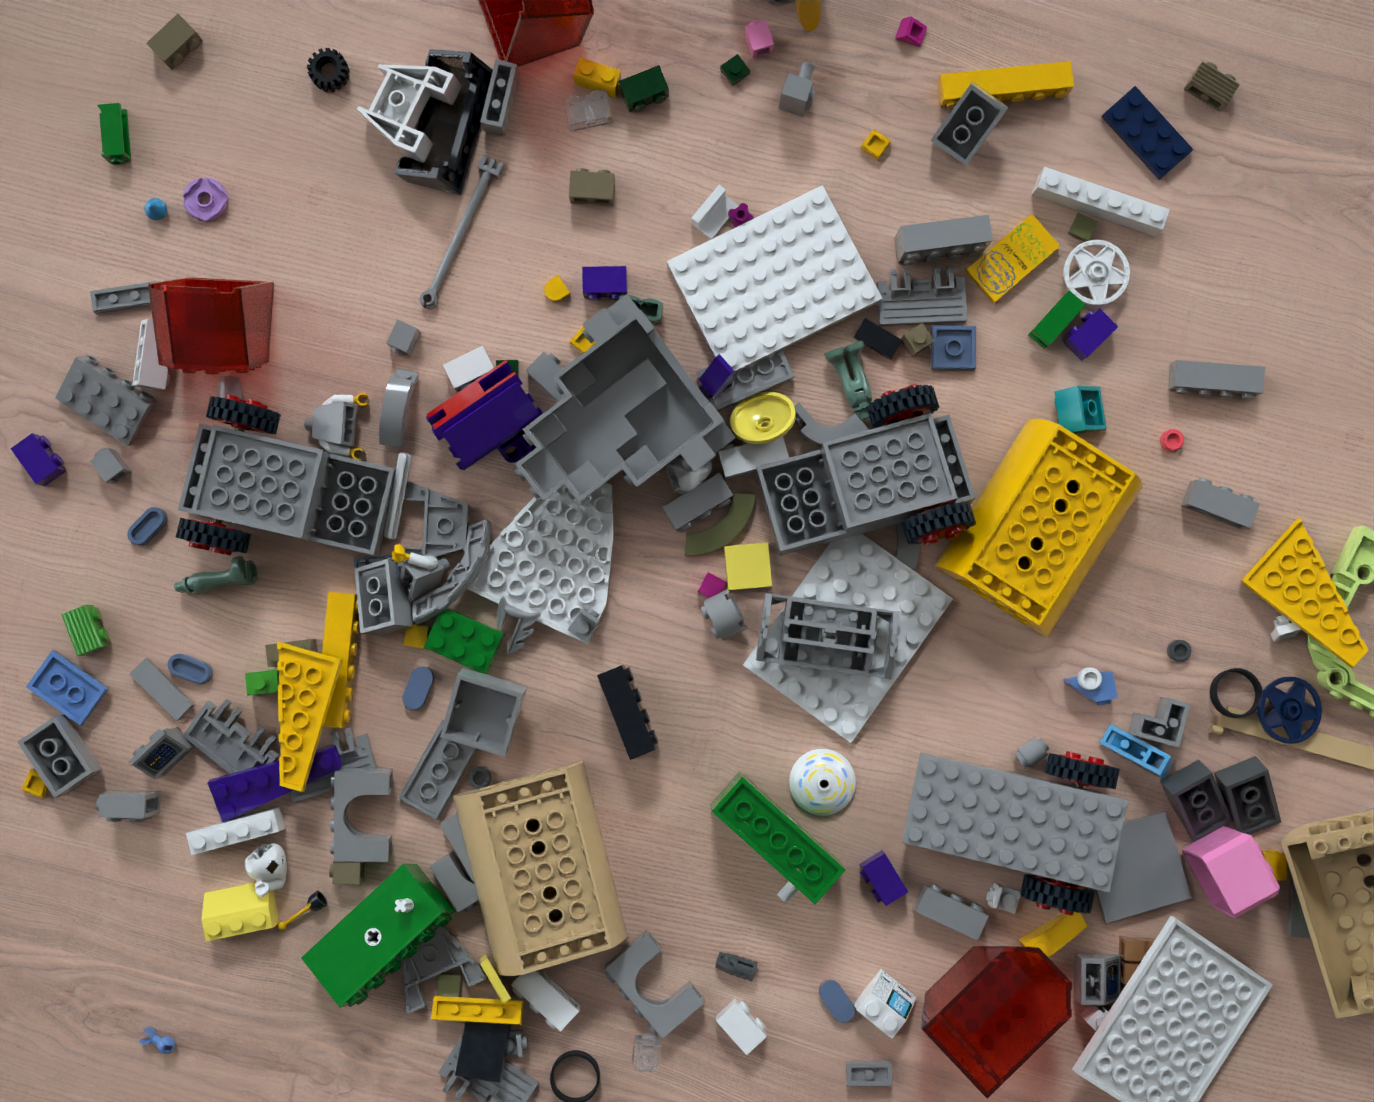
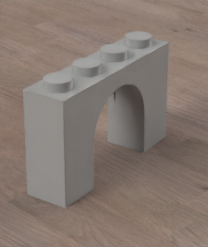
(349, 843)
(455, 882)
(662, 1014)

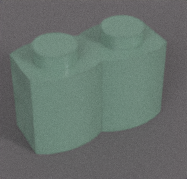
(650, 307)

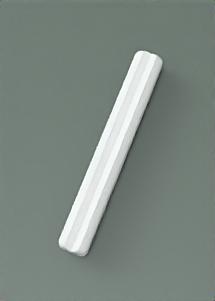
(397, 496)

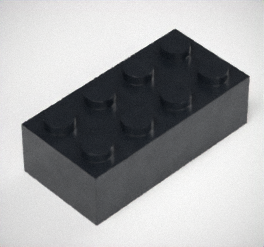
(627, 711)

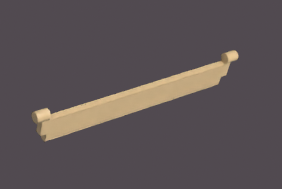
(1318, 743)

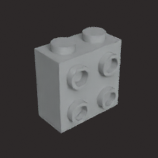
(131, 804)

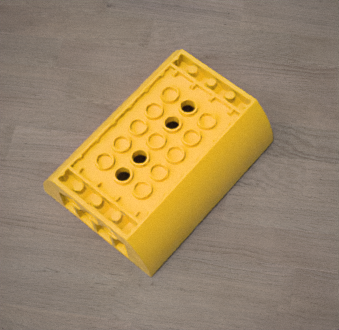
(1021, 507)

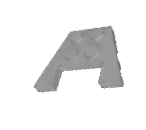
(444, 522)
(434, 958)

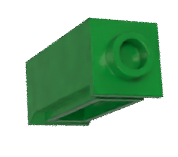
(114, 133)

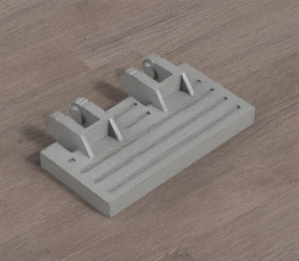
(921, 303)
(227, 741)
(353, 758)
(514, 1085)

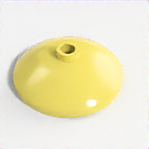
(763, 418)

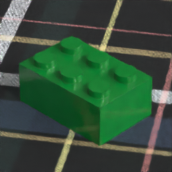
(464, 640)

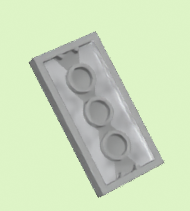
(753, 380)

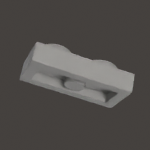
(869, 1073)

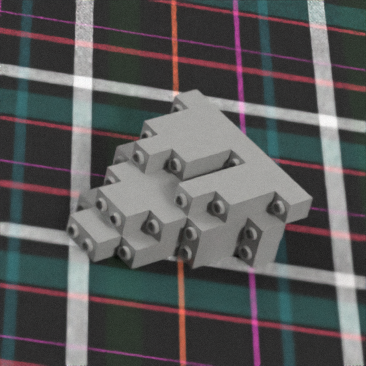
(621, 410)

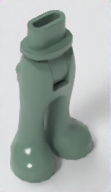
(857, 390)
(240, 573)

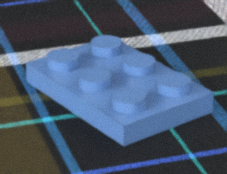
(67, 687)

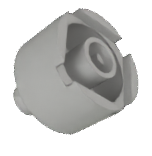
(724, 615)

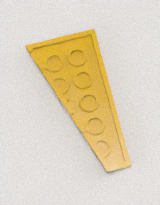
(303, 703)

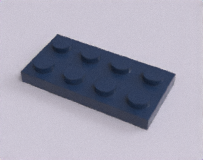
(1147, 132)

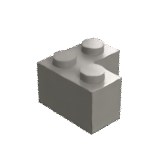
(1167, 724)

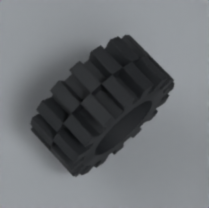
(323, 58)

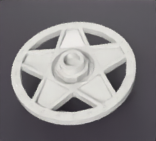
(1096, 272)

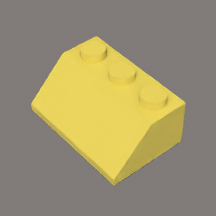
(237, 912)

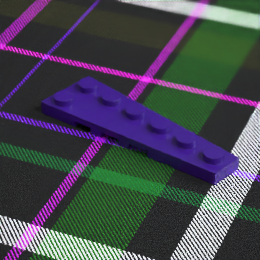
(258, 785)

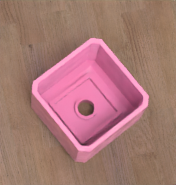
(1231, 871)

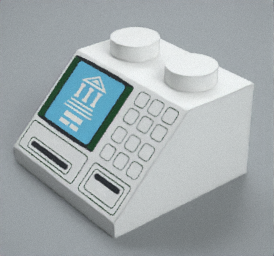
(885, 1003)

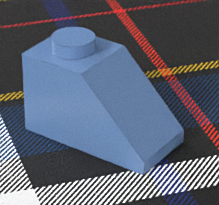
(1102, 694)

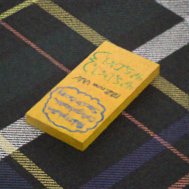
(1012, 258)

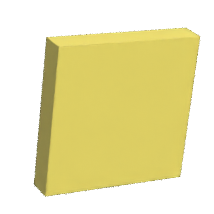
(748, 566)
(494, 978)

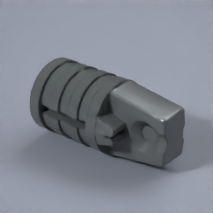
(736, 966)

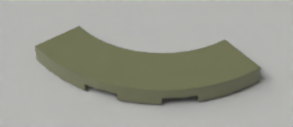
(725, 530)

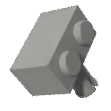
(798, 91)

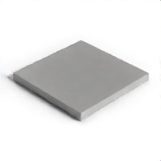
(1145, 870)

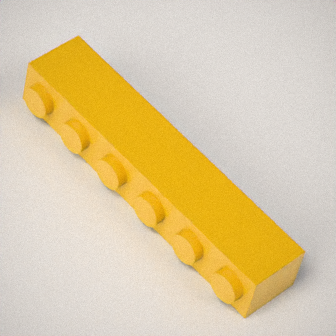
(1009, 82)
(339, 642)

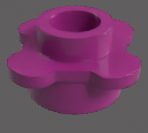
(734, 214)

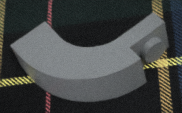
(395, 407)
(817, 433)

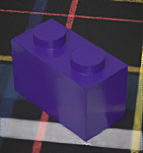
(604, 282)
(1090, 334)
(39, 459)
(883, 877)

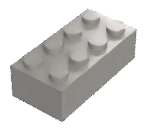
(943, 239)

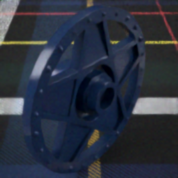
(1289, 710)

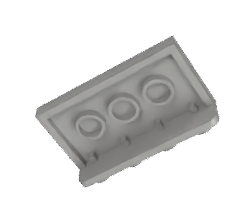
(105, 399)

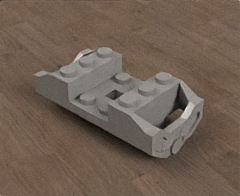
(852, 632)

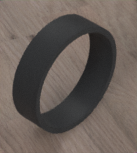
(1214, 697)
(578, 1053)

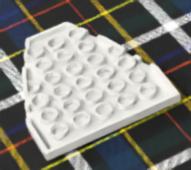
(553, 558)

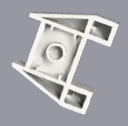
(402, 102)

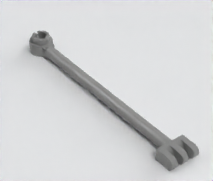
(488, 171)

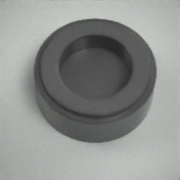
(1179, 650)
(480, 777)

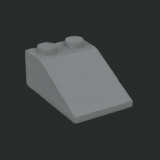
(381, 599)

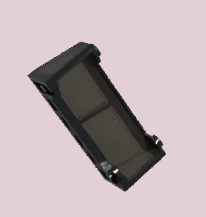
(450, 127)

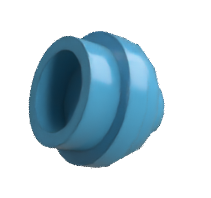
(155, 209)

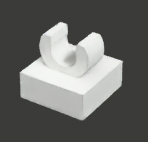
(1283, 629)

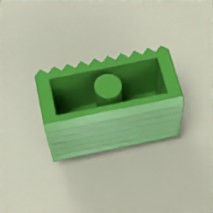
(85, 629)

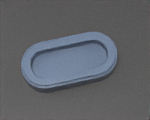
(147, 526)
(190, 668)
(418, 687)
(836, 1001)

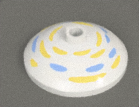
(818, 766)

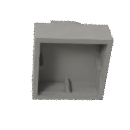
(483, 712)

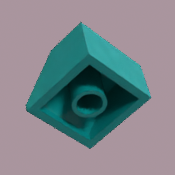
(1080, 409)

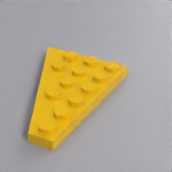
(1299, 587)

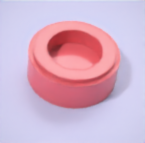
(1172, 440)

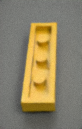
(477, 1010)

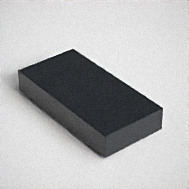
(878, 339)

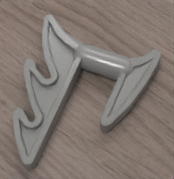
(525, 620)

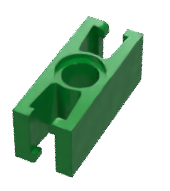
(1056, 319)

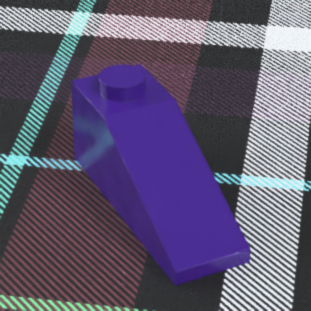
(716, 378)

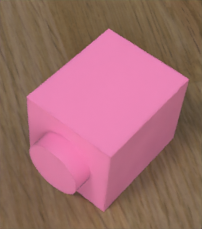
(759, 38)

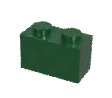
(644, 89)

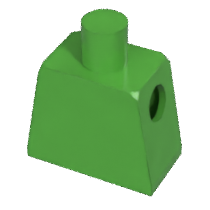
(262, 682)

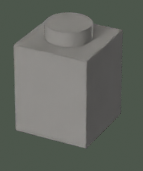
(403, 338)
(110, 465)

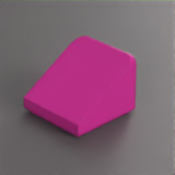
(911, 31)
(711, 585)

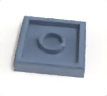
(953, 348)

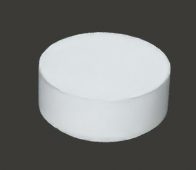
(1089, 678)

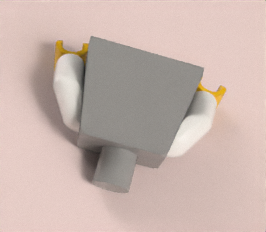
(335, 424)
(419, 572)

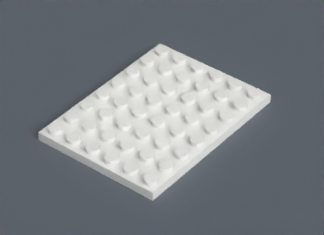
(774, 280)
(865, 576)
(1173, 1021)

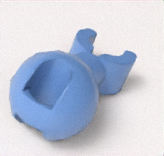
(163, 1043)

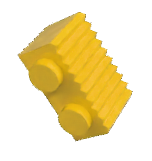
(597, 77)

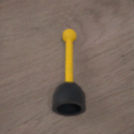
(315, 902)

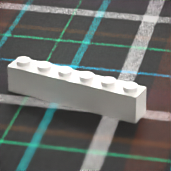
(1100, 201)

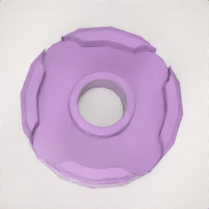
(217, 204)

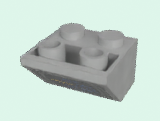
(161, 753)
(1096, 978)

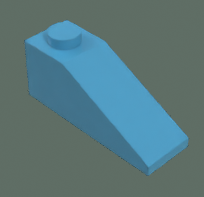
(1137, 751)

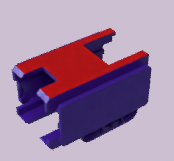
(486, 417)

